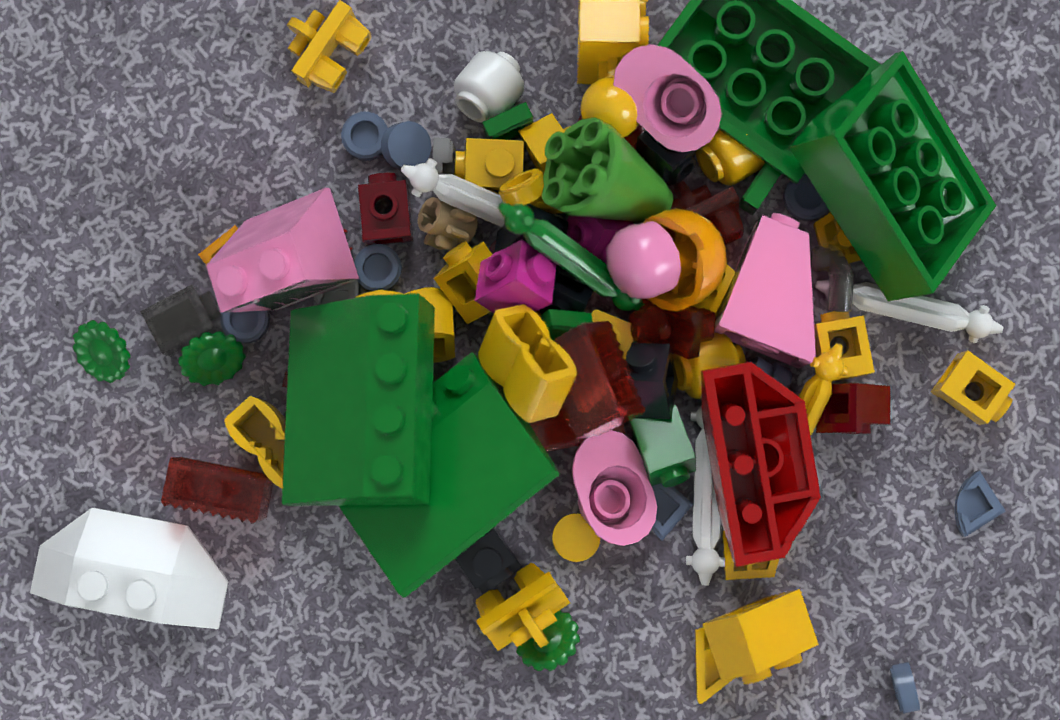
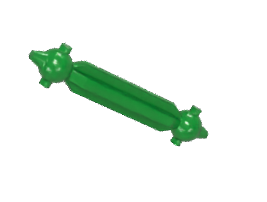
(566, 254)

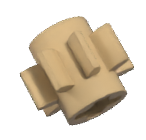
(445, 224)

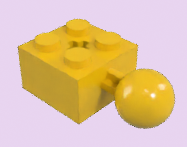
(604, 36)

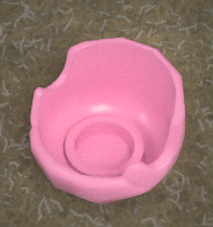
(643, 260)

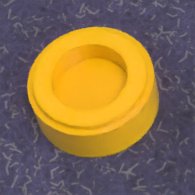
(523, 188)
(574, 538)

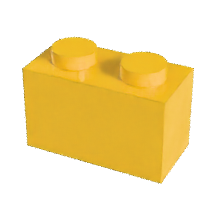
(761, 636)

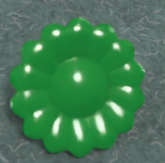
(101, 351)
(211, 358)
(562, 641)

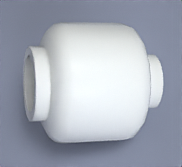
(488, 85)

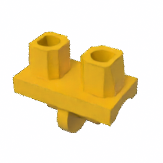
(339, 28)
(523, 613)

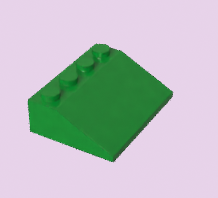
(768, 68)
(895, 179)
(360, 402)
(480, 472)

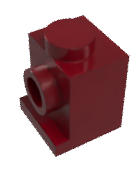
(389, 227)
(855, 408)

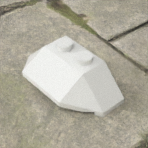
(131, 570)

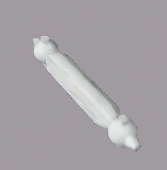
(455, 191)
(922, 311)
(706, 517)

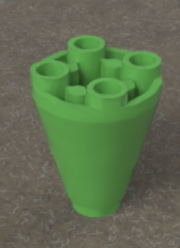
(601, 175)

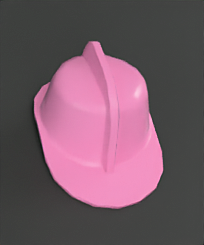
(669, 97)
(614, 488)

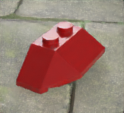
(758, 460)

